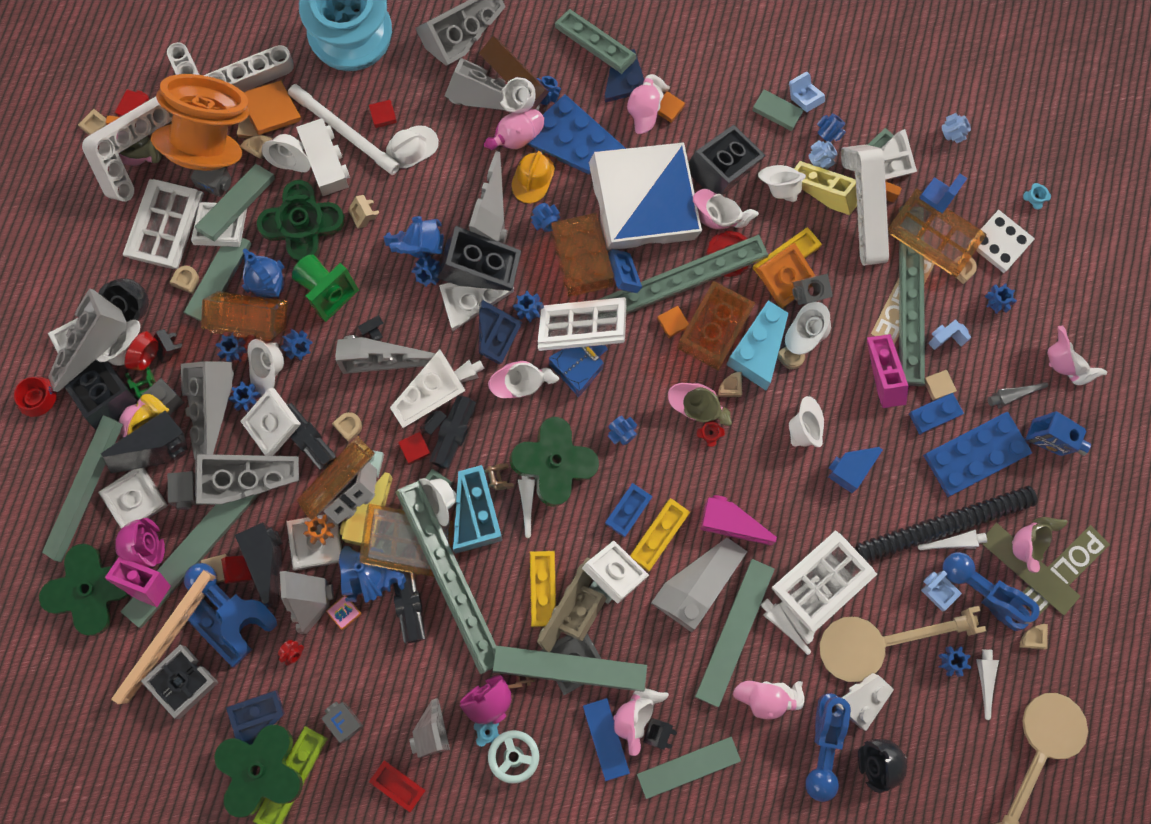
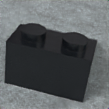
(724, 161)
(478, 261)
(100, 392)
(147, 446)
(264, 559)

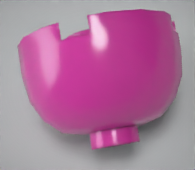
(140, 543)
(488, 702)

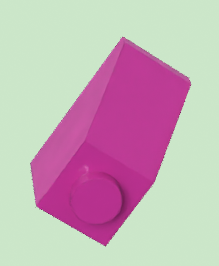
(138, 581)

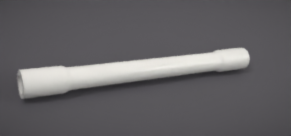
(380, 157)

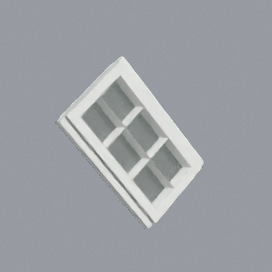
(163, 224)
(582, 324)
(840, 577)

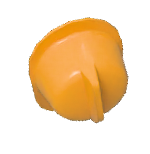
(532, 177)

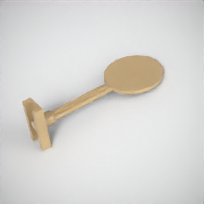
(856, 649)
(1055, 731)

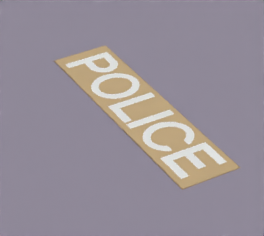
(889, 318)

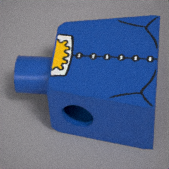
(578, 366)

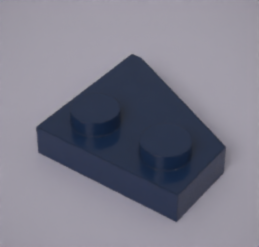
(623, 84)
(495, 332)
(254, 714)

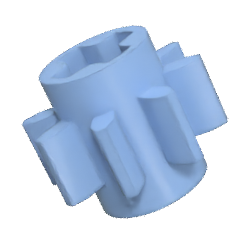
(956, 128)
(823, 154)

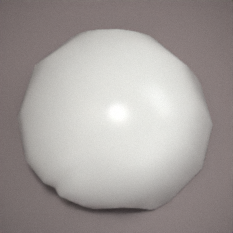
(518, 95)

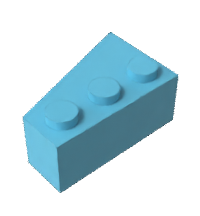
(760, 346)
(475, 514)

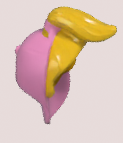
(140, 413)

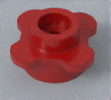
(715, 428)
(290, 652)

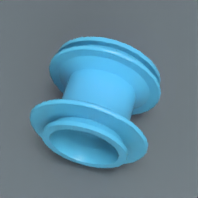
(353, 38)

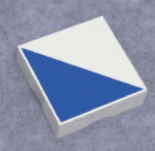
(645, 196)

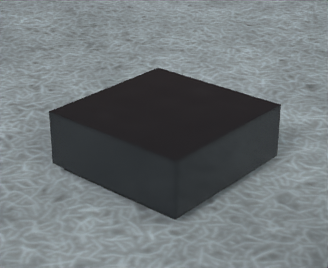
(432, 422)

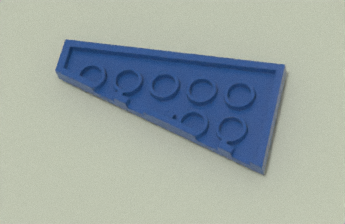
(572, 135)

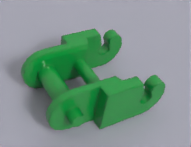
(134, 387)

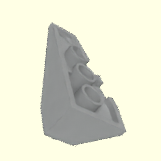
(457, 29)
(489, 210)
(94, 332)
(207, 391)
(234, 477)
(696, 587)
(305, 598)
(430, 732)

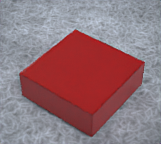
(382, 113)
(414, 448)
(235, 569)

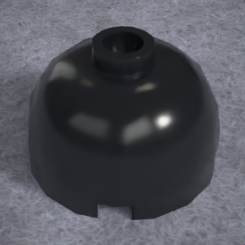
(127, 296)
(883, 764)

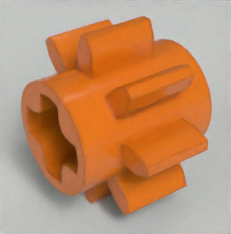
(325, 532)

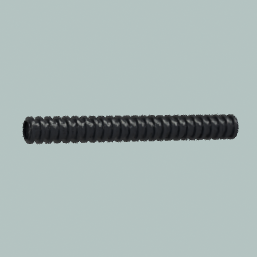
(947, 523)

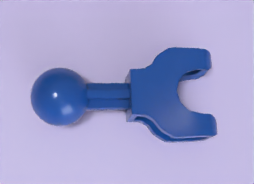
(1000, 598)
(232, 612)
(830, 735)

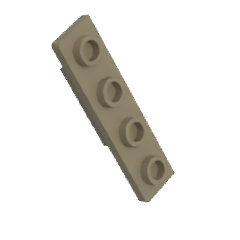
(575, 611)

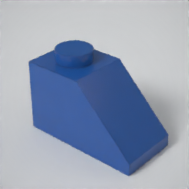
(853, 467)

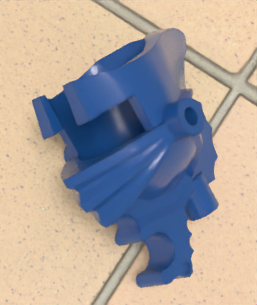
(419, 240)
(262, 275)
(365, 578)

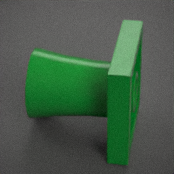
(327, 289)

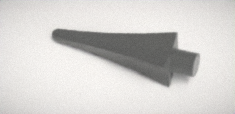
(1006, 396)

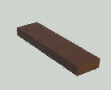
(510, 67)

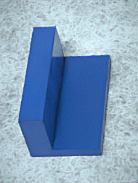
(940, 195)

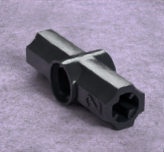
(453, 432)
(311, 441)
(409, 609)

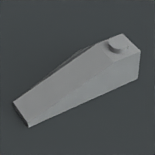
(474, 88)
(367, 355)

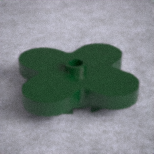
(297, 206)
(536, 461)
(67, 594)
(275, 778)

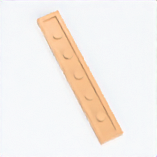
(163, 639)

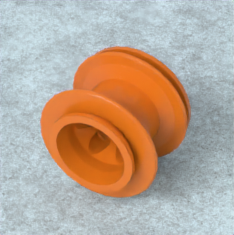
(200, 121)

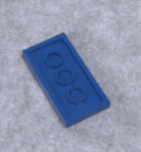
(977, 454)

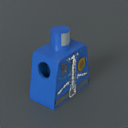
(1058, 434)

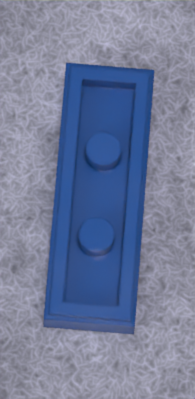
(207, 624)
(606, 740)

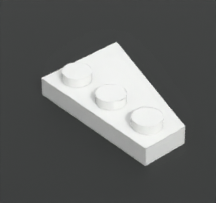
(463, 302)
(428, 390)

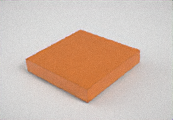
(271, 108)
(781, 272)

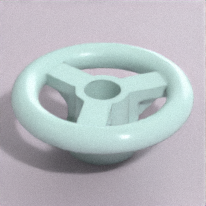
(500, 771)

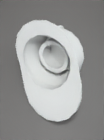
(412, 145)
(286, 153)
(783, 181)
(808, 328)
(118, 350)
(264, 364)
(807, 425)
(440, 497)

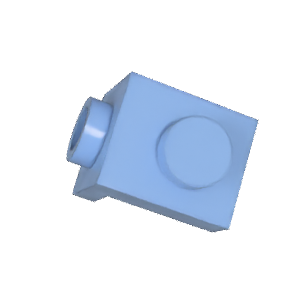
(804, 93)
(954, 330)
(940, 590)

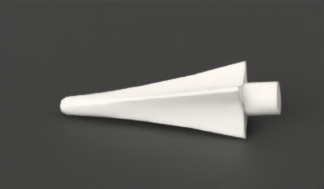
(469, 371)
(526, 488)
(966, 540)
(777, 616)
(987, 671)

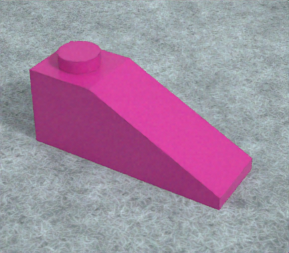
(887, 371)
(730, 520)

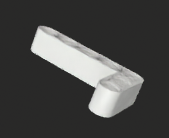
(245, 67)
(110, 147)
(871, 201)

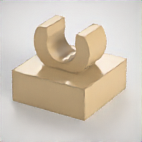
(361, 211)

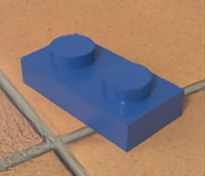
(624, 271)
(936, 413)
(628, 510)

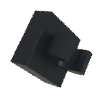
(372, 327)
(166, 347)
(658, 734)

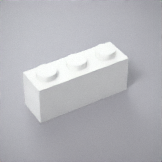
(323, 156)

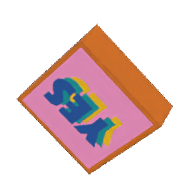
(343, 613)

